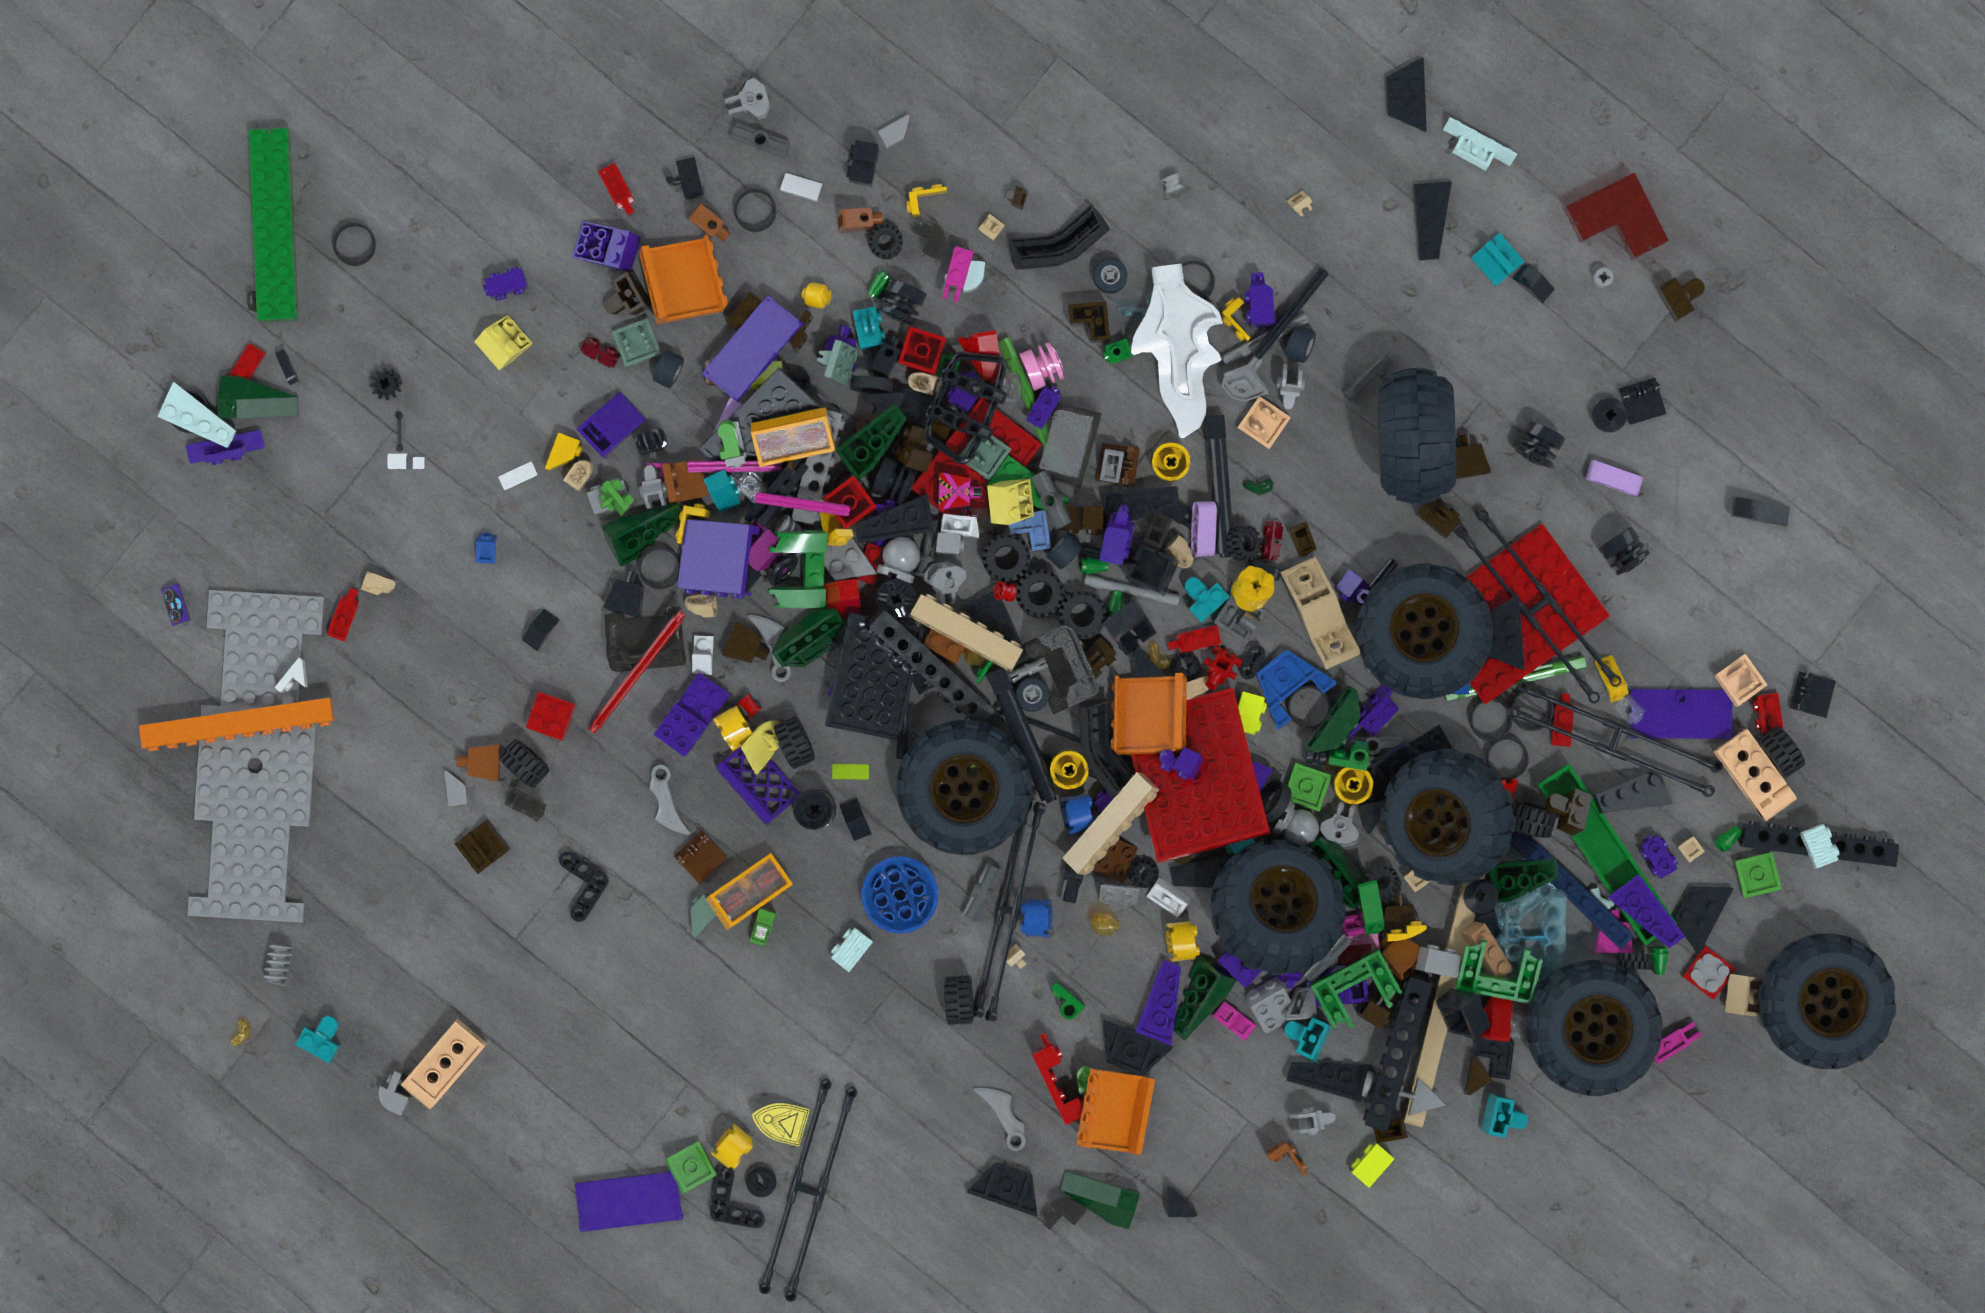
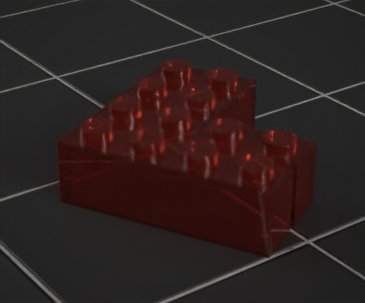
(1622, 207)

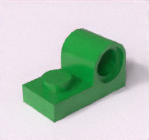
(1350, 759)
(1059, 992)

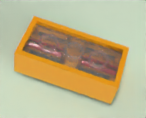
(792, 437)
(749, 891)

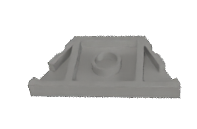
(847, 561)

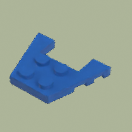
(1283, 678)

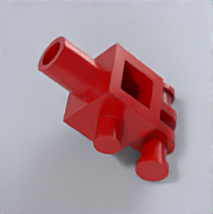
(1221, 667)

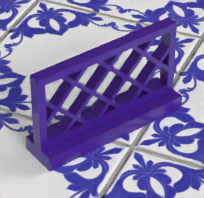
(748, 795)

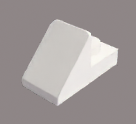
(702, 655)
(296, 672)

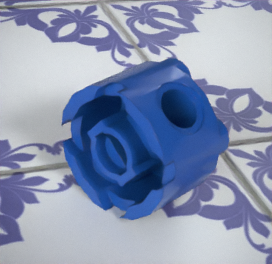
(1077, 813)
(1037, 918)

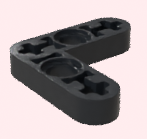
(590, 879)
(729, 1209)

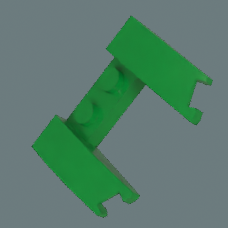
(813, 545)
(1368, 965)
(1517, 990)

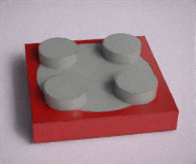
(1709, 972)

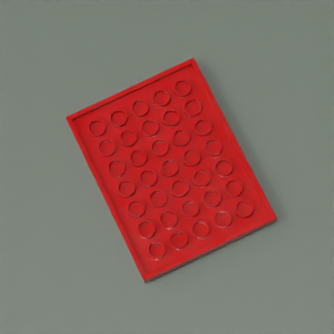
(1563, 582)
(1223, 798)

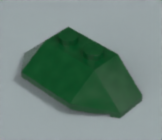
(808, 638)
(1337, 724)
(1341, 869)

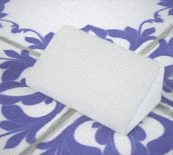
(801, 187)
(960, 525)
(1168, 897)

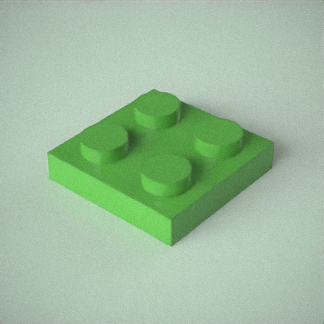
(1308, 786)
(1757, 875)
(690, 1167)

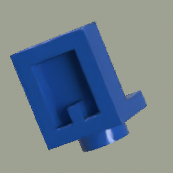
(486, 548)

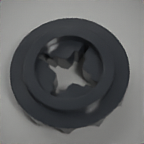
(1187, 657)
(1137, 865)
(752, 1178)

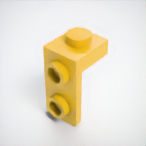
(912, 205)
(1231, 307)
(687, 512)
(835, 535)
(1614, 693)

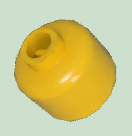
(816, 295)

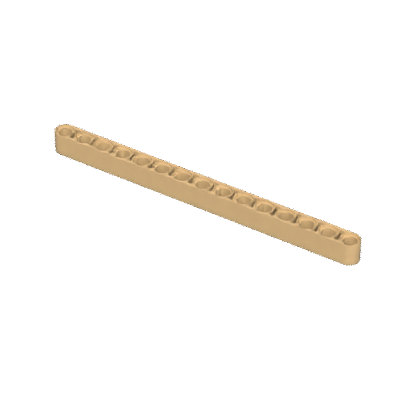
(1436, 1027)

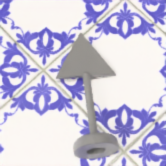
(1423, 1098)

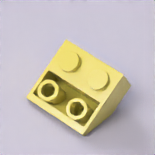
(503, 342)
(1010, 501)

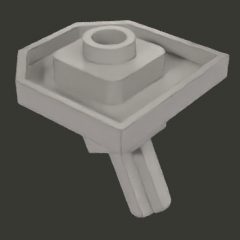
(1244, 383)

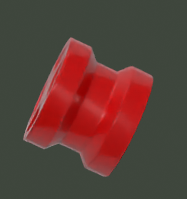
(1005, 591)

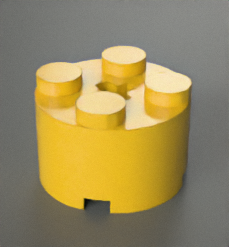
(1181, 463)
(1252, 588)
(733, 727)
(1068, 758)
(1348, 795)
(1181, 941)
(732, 1146)

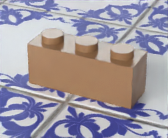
(1494, 960)

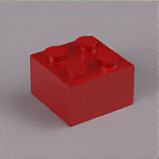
(922, 351)
(853, 495)
(551, 716)

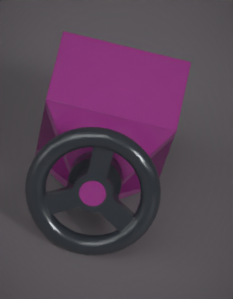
(762, 559)

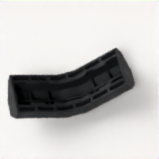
(1060, 246)
(1096, 746)

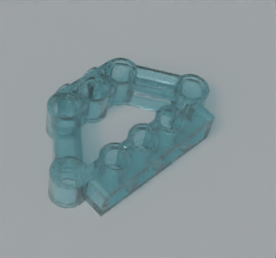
(1552, 898)

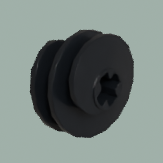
(1604, 407)
(1473, 902)

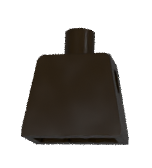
(1470, 459)
(744, 645)
(1397, 915)

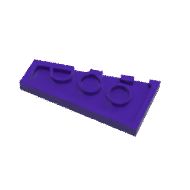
(1646, 910)
(1160, 1008)

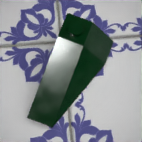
(253, 400)
(870, 443)
(634, 532)
(1522, 876)
(1206, 990)
(1106, 1200)

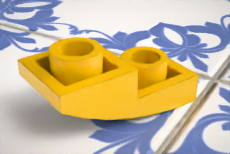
(1410, 930)

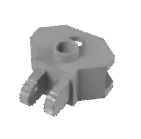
(749, 101)
(1290, 386)
(652, 486)
(944, 580)
(1341, 826)
(1311, 1120)

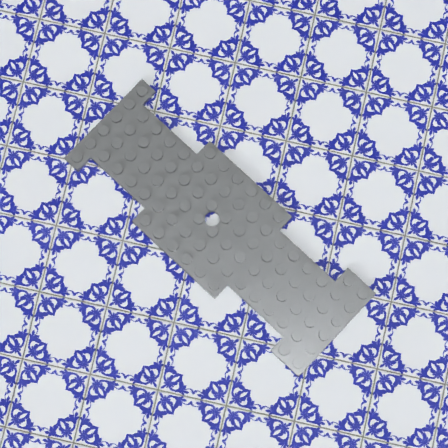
(251, 809)

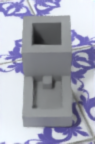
(390, 1097)

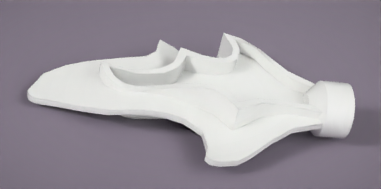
(1178, 338)

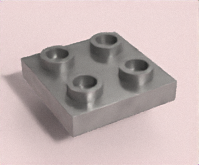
(1238, 621)

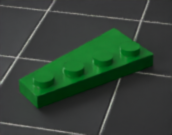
(1012, 470)

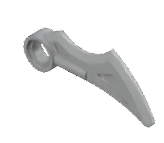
(770, 632)
(667, 813)
(1000, 1103)

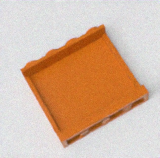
(683, 280)
(1149, 714)
(1115, 1111)

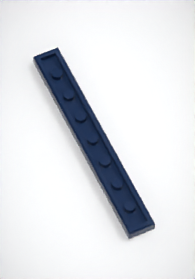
(1576, 893)

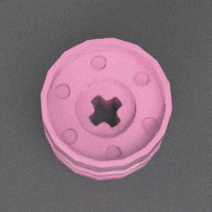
(1041, 366)

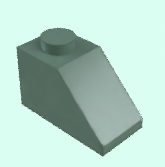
(700, 914)

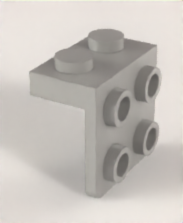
(1269, 1004)

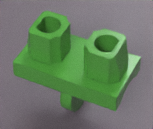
(612, 498)
(1082, 1078)

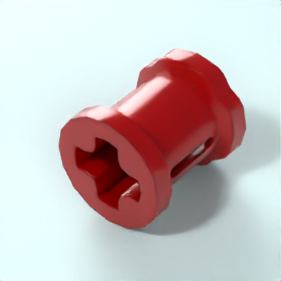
(749, 705)

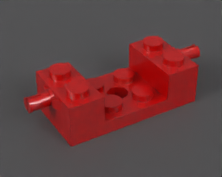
(1045, 1059)

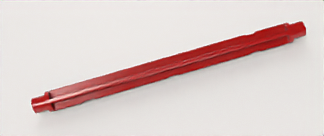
(636, 672)

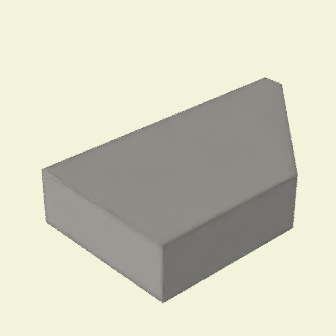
(894, 132)
(455, 790)

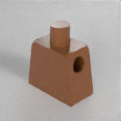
(701, 217)
(850, 220)
(482, 762)
(1401, 957)

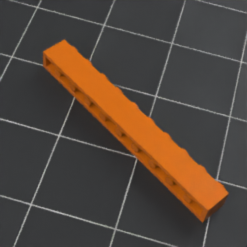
(237, 723)

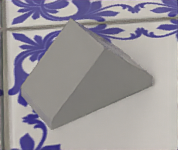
(1111, 465)
(1302, 1004)

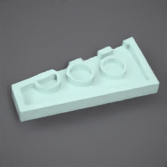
(193, 416)

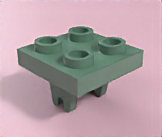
(636, 342)
(839, 362)
(987, 457)

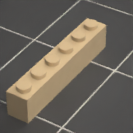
(966, 633)
(1111, 823)

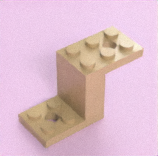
(1320, 613)

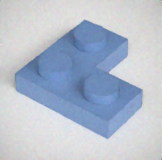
(1036, 527)

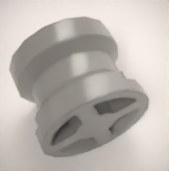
(1172, 184)
(1600, 280)

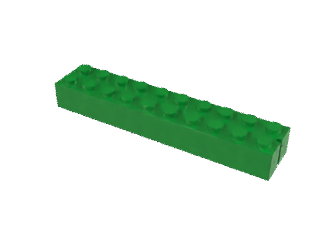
(273, 225)
(1600, 845)

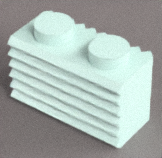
(1819, 846)
(851, 949)

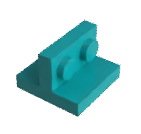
(1497, 259)

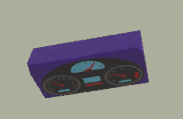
(175, 604)

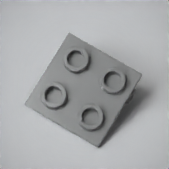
(1115, 894)

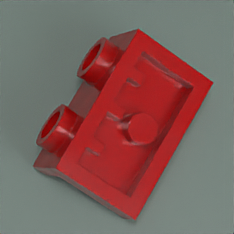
(1768, 712)

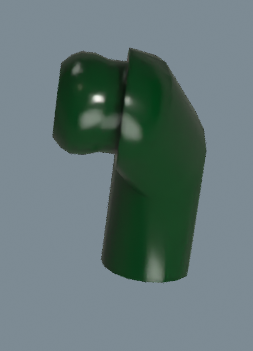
(1261, 488)

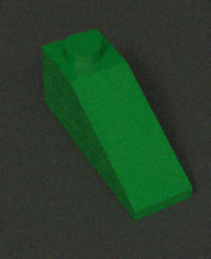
(1370, 908)

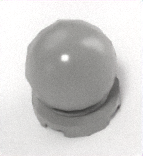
(900, 558)
(1297, 826)

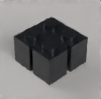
(1154, 572)
(1123, 621)
(1467, 1013)

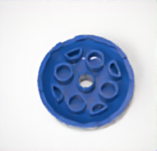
(880, 890)

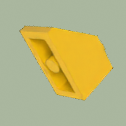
(563, 451)

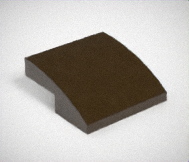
(800, 337)
(482, 846)

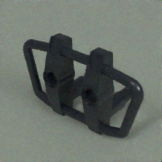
(937, 413)

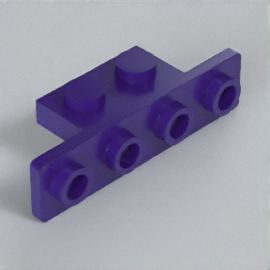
(216, 453)
(1376, 711)

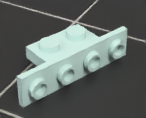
(1477, 147)

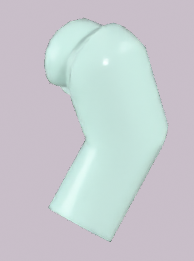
(1595, 892)

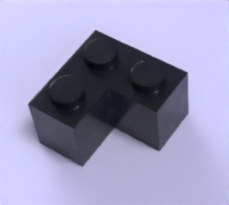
(864, 163)

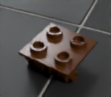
(1129, 463)
(700, 857)
(1116, 861)

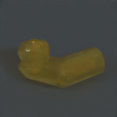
(1158, 659)
(243, 1033)

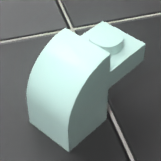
(974, 277)

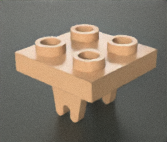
(1264, 422)
(1740, 680)

